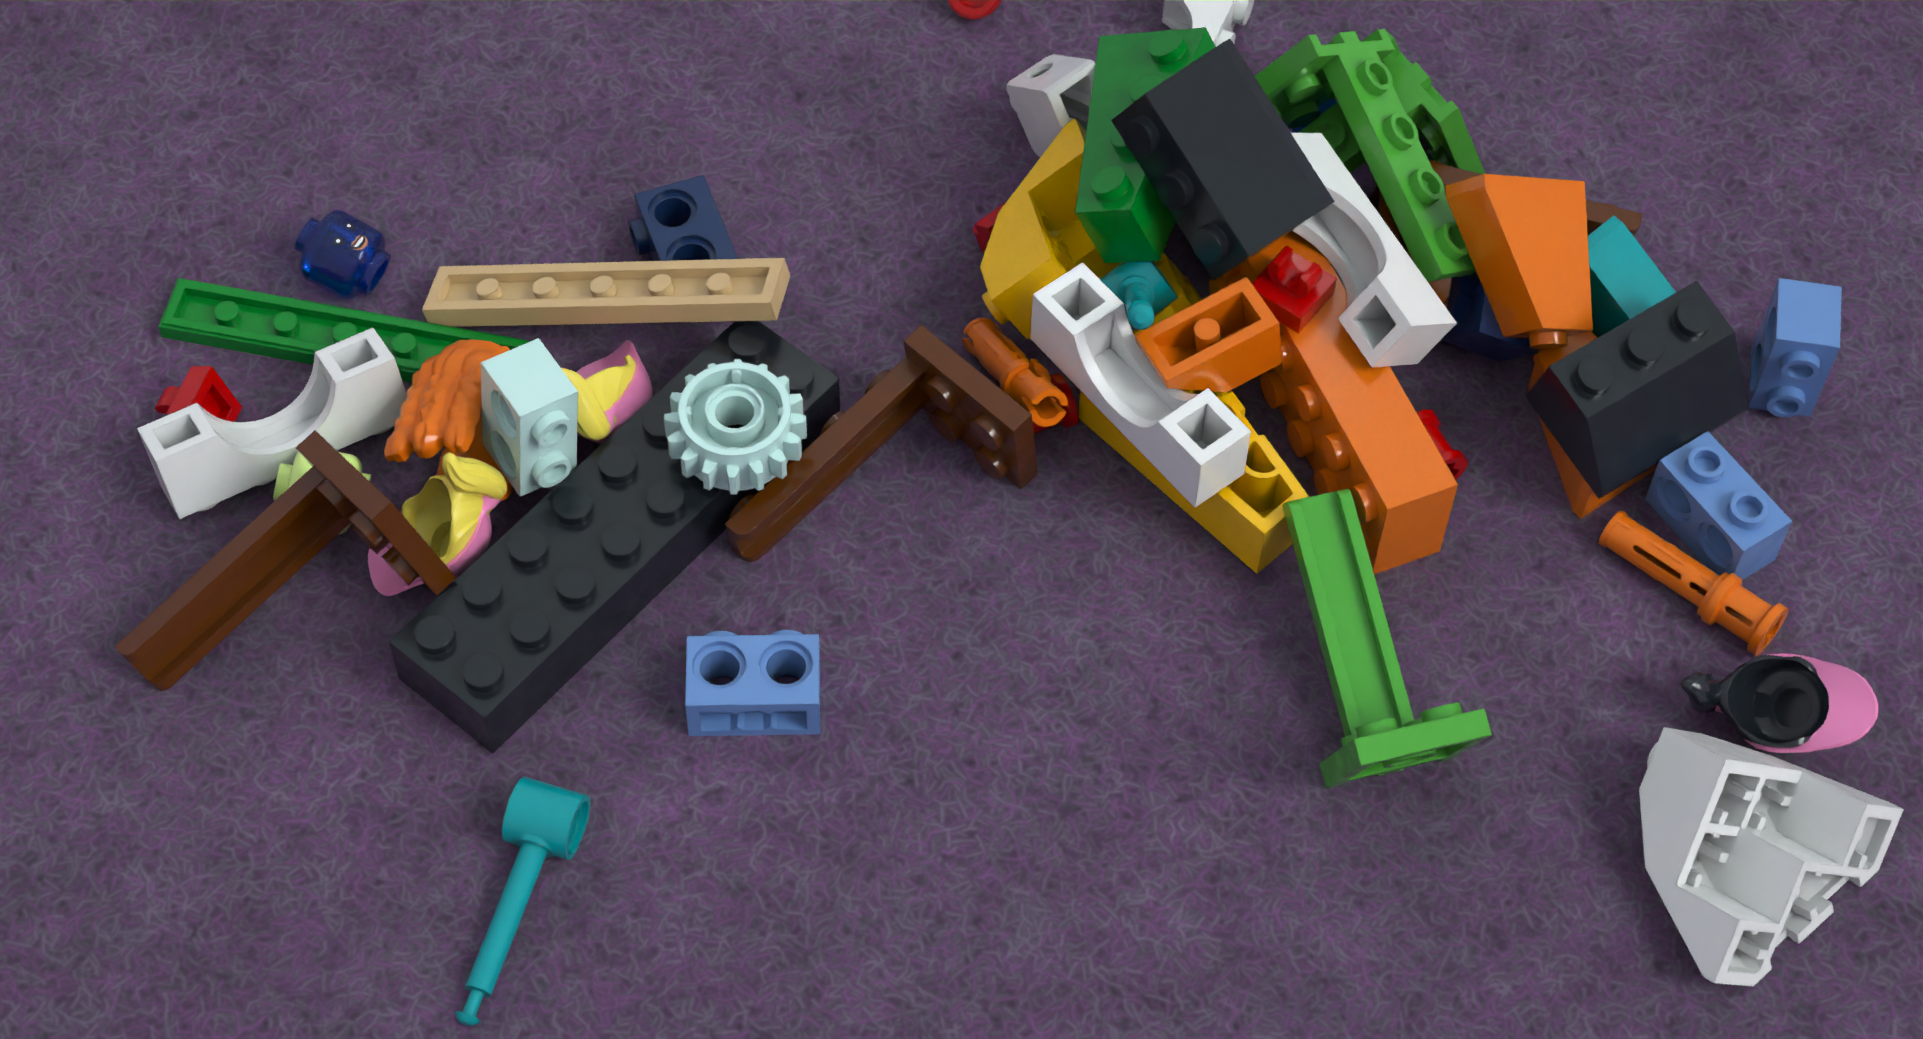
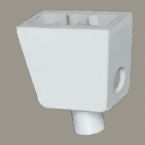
(1051, 97)

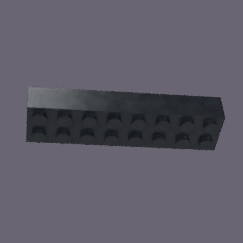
(585, 558)

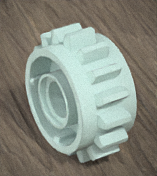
(735, 456)

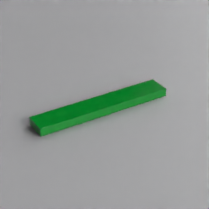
(297, 327)

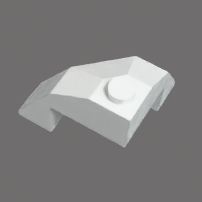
(1751, 848)

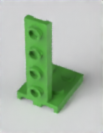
(1437, 121)
(1386, 135)
(1361, 653)

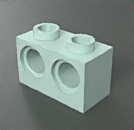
(529, 417)

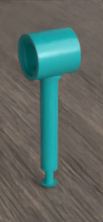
(1141, 290)
(543, 824)

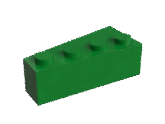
(1114, 193)

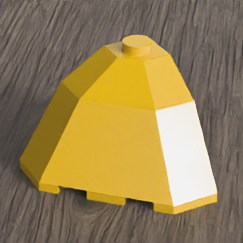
(1043, 238)

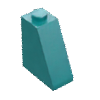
(1621, 277)

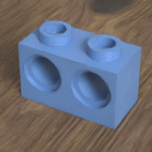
(1795, 347)
(1717, 508)
(753, 699)

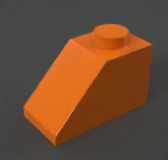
(1215, 341)

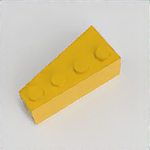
(1245, 513)

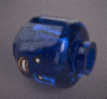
(342, 255)

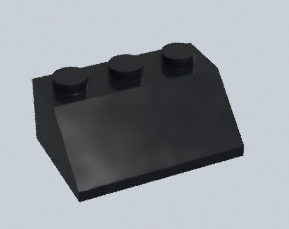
(1222, 159)
(1643, 389)

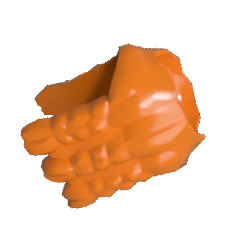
(445, 407)

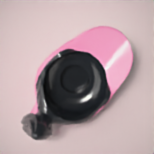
(1789, 702)

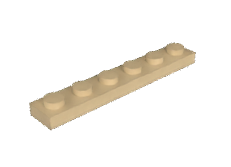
(608, 292)

